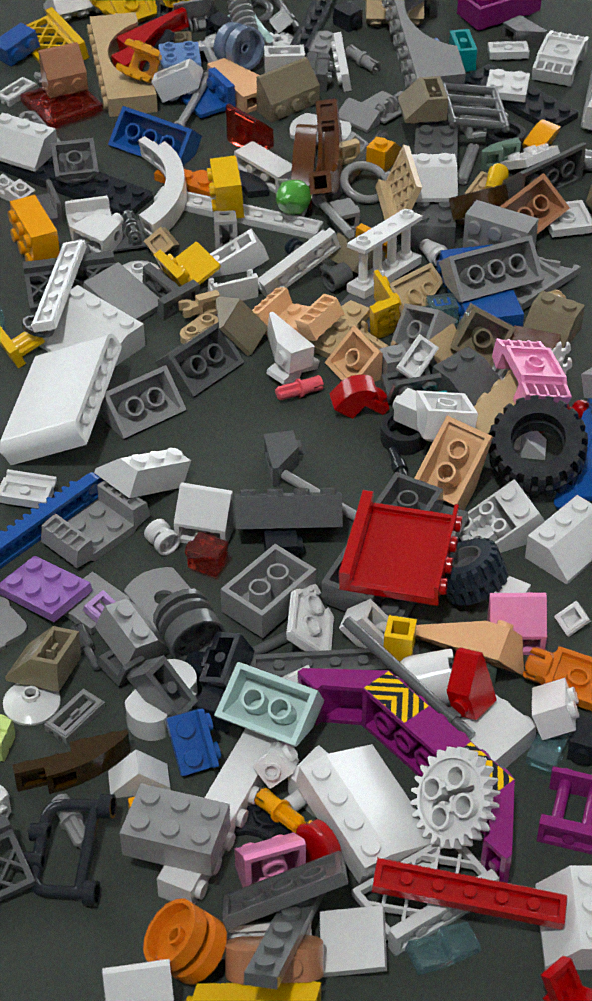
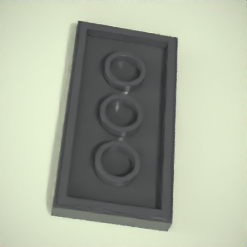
(284, 890)

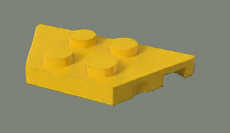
(144, 8)

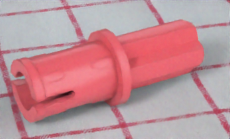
(299, 388)

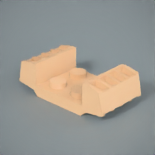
(306, 320)

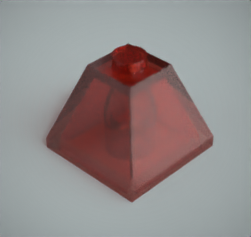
(245, 128)

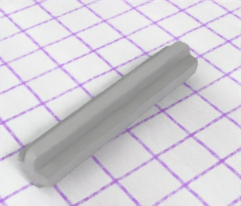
(467, 164)

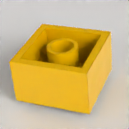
(225, 185)

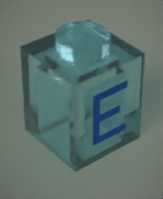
(444, 303)

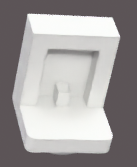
(277, 763)

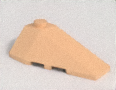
(498, 642)

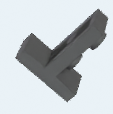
(168, 291)

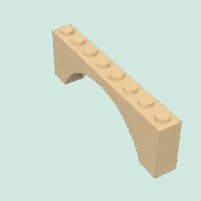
(116, 87)

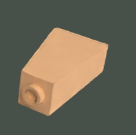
(244, 83)

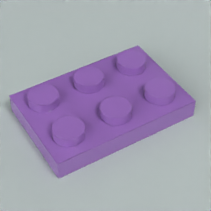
(44, 588)

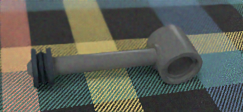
(332, 276)

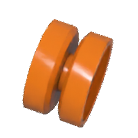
(186, 937)

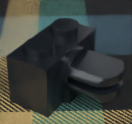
(220, 659)

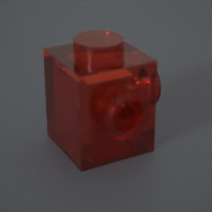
(207, 554)

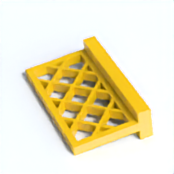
(62, 31)

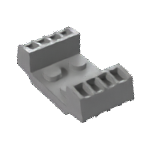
(95, 528)

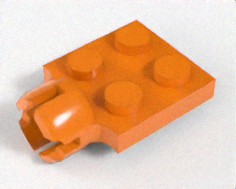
(564, 663)

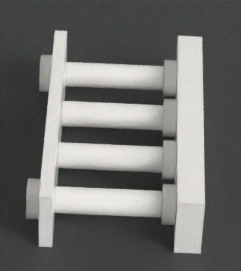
(396, 263)

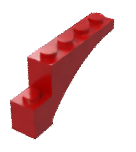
(149, 34)

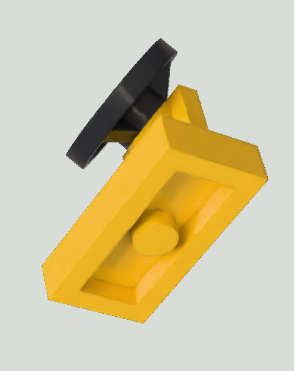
(23, 343)

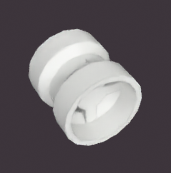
(162, 537)

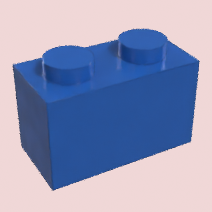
(17, 44)

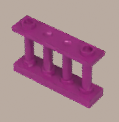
(564, 832)

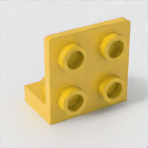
(189, 265)
(385, 312)

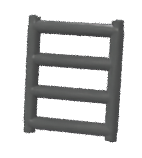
(495, 101)

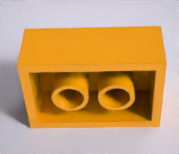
(33, 229)

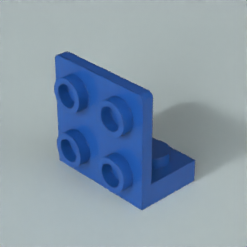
(215, 97)

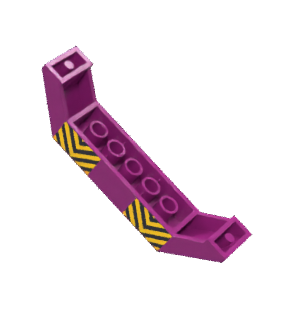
(412, 734)

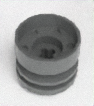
(186, 622)

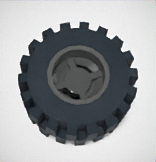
(475, 572)

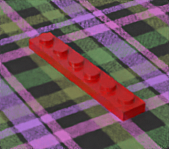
(469, 893)

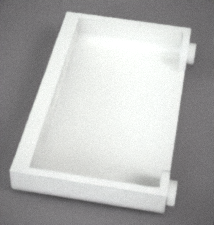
(60, 400)

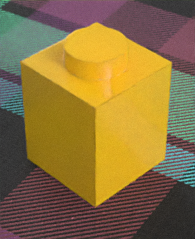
(400, 636)

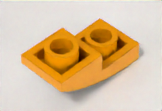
(542, 133)

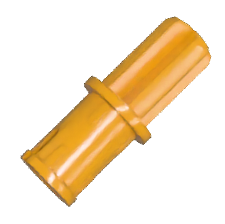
(279, 809)

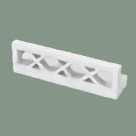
(299, 262)

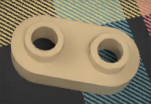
(197, 325)

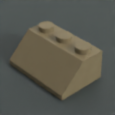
(287, 90)

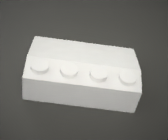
(91, 317)
(362, 807)

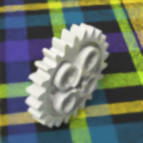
(456, 816)

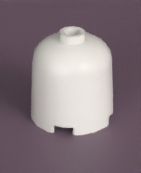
(432, 670)

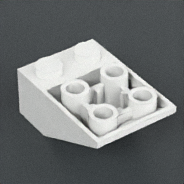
(504, 518)

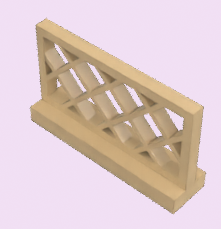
(401, 186)

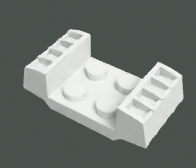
(559, 57)

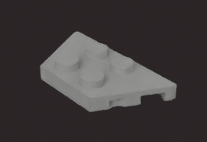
(554, 277)

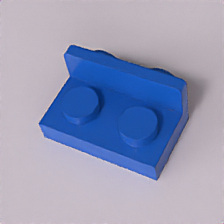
(193, 741)

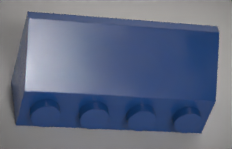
(135, 124)

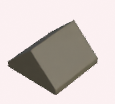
(240, 323)

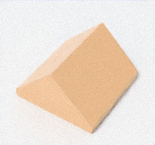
(356, 356)

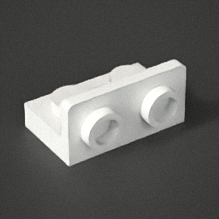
(81, 208)

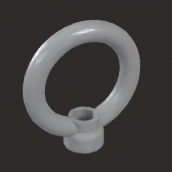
(361, 165)

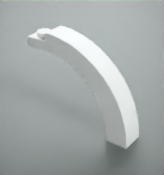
(172, 200)

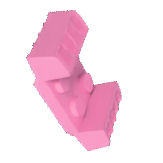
(533, 368)

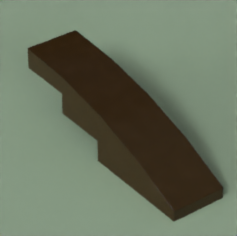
(462, 203)

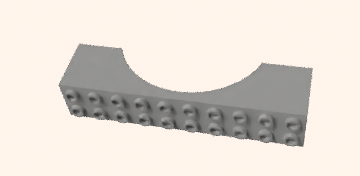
(418, 52)

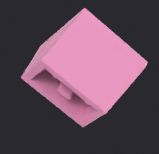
(523, 611)

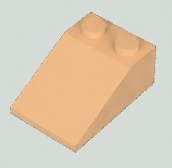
(455, 461)

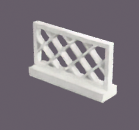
(432, 917)

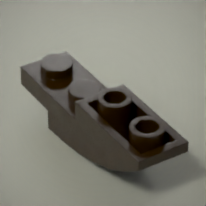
(66, 770)

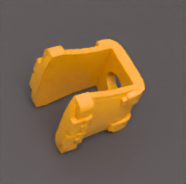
(141, 53)

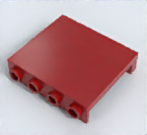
(399, 551)

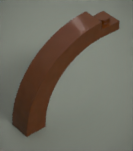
(304, 153)
(329, 162)

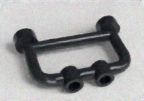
(41, 833)

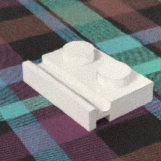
(26, 488)

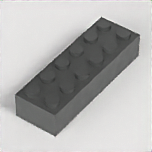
(400, 492)

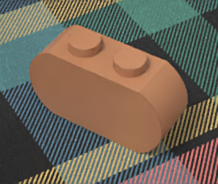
(305, 966)

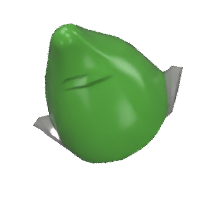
(293, 197)

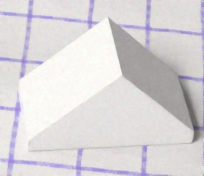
(137, 769)

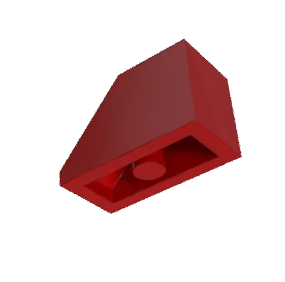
(470, 684)

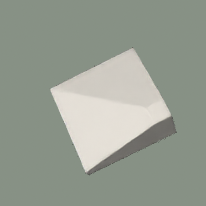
(572, 618)

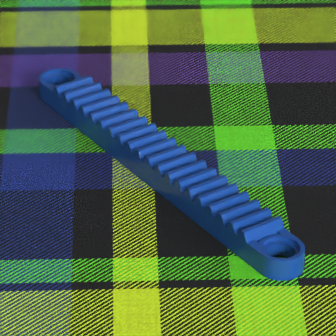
(65, 504)

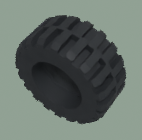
(538, 416)

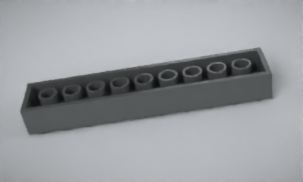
(437, 216)

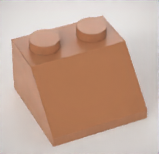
(62, 70)

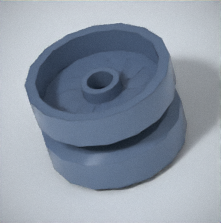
(239, 44)

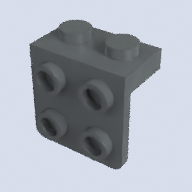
(396, 383)

